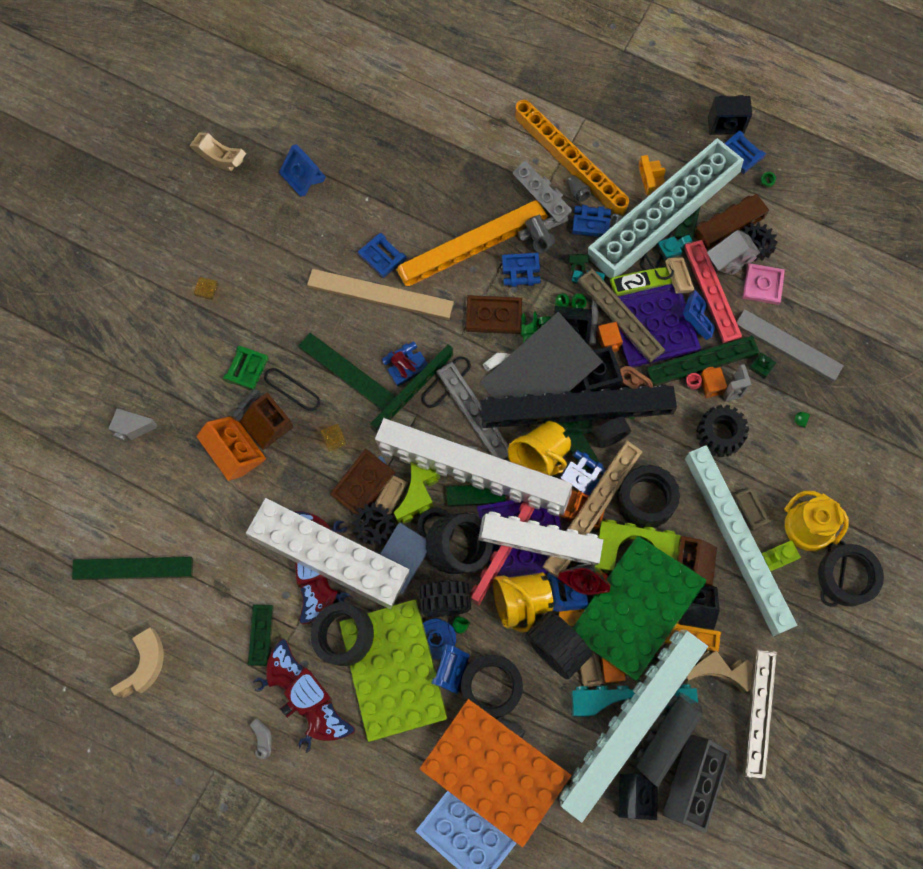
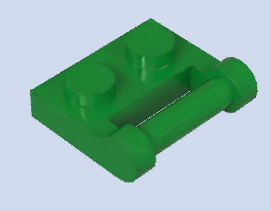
(250, 370)

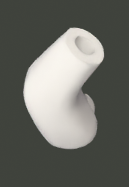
(495, 360)

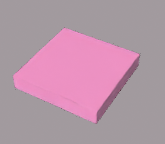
(763, 284)

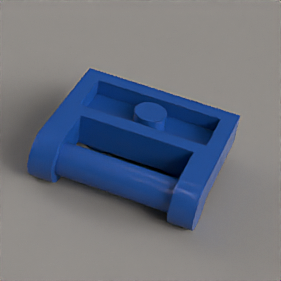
(749, 160)
(378, 259)
(573, 601)
(451, 669)

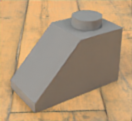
(130, 425)

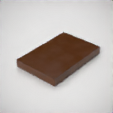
(494, 314)
(362, 482)

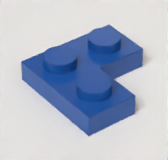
(695, 315)

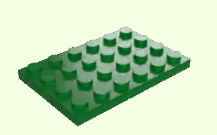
(641, 609)

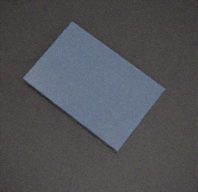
(406, 549)

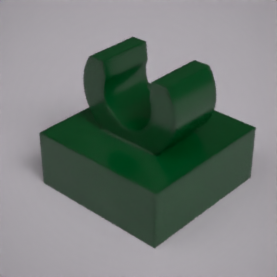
(578, 259)
(762, 365)

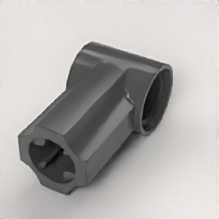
(539, 232)

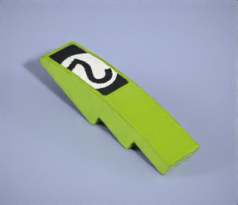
(639, 281)

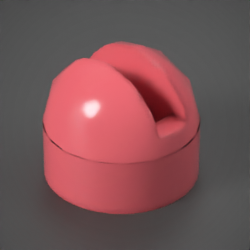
(692, 379)

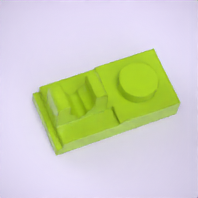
(781, 556)

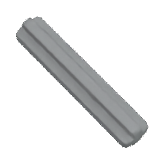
(549, 223)

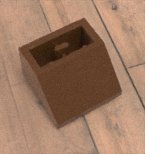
(266, 421)
(698, 557)

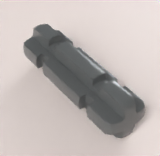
(237, 414)

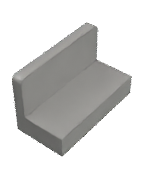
(739, 386)

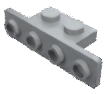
(540, 189)

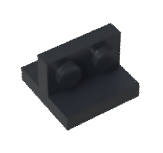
(637, 797)

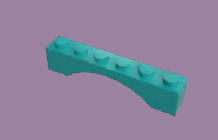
(589, 702)

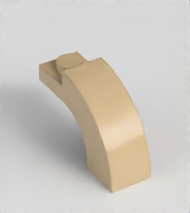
(216, 153)

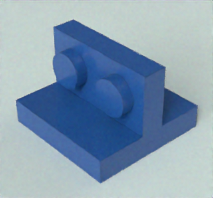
(300, 171)

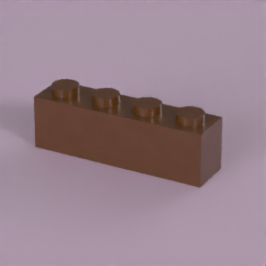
(734, 218)

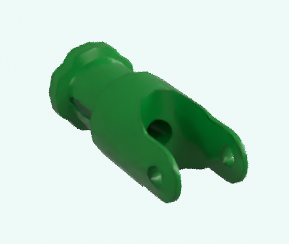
(528, 330)

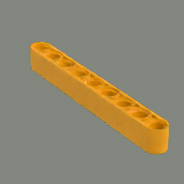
(574, 165)
(468, 244)

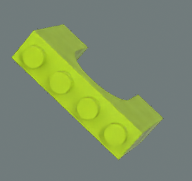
(616, 534)

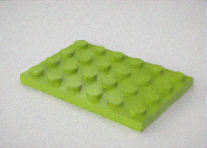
(395, 673)

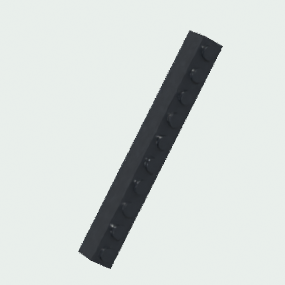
(578, 406)

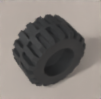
(732, 420)
(445, 598)

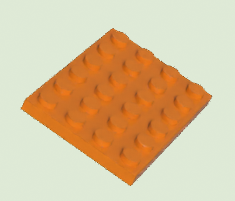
(495, 772)

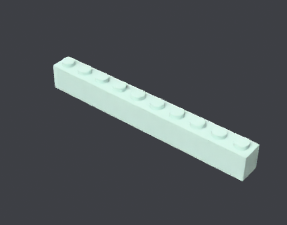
(740, 541)

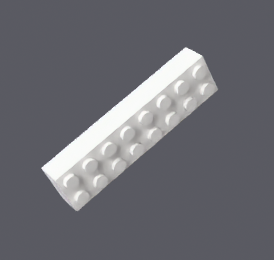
(327, 553)

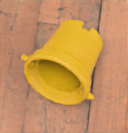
(541, 449)
(815, 522)
(521, 599)

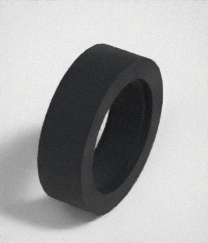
(869, 561)
(362, 644)
(502, 663)

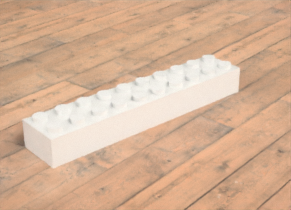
(474, 467)

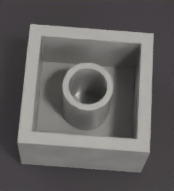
(733, 253)

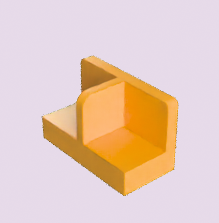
(651, 174)

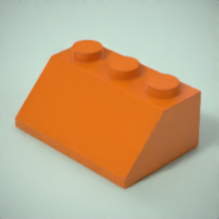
(230, 447)

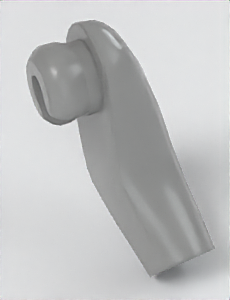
(264, 739)

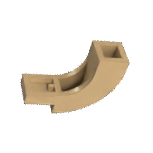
(149, 667)

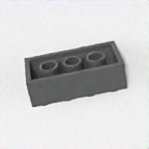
(668, 738)
(696, 783)

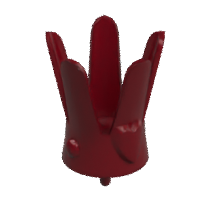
(400, 361)

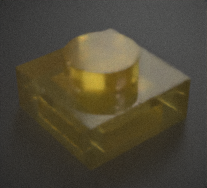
(206, 288)

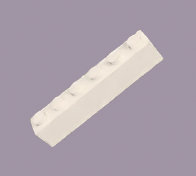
(540, 539)

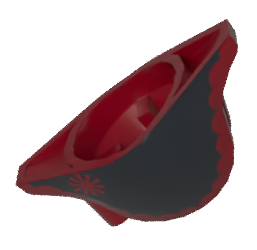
(585, 579)

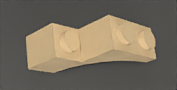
(713, 665)

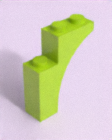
(417, 498)

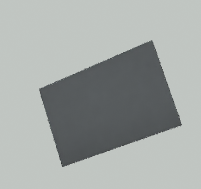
(545, 363)

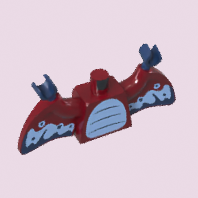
(313, 586)
(304, 696)

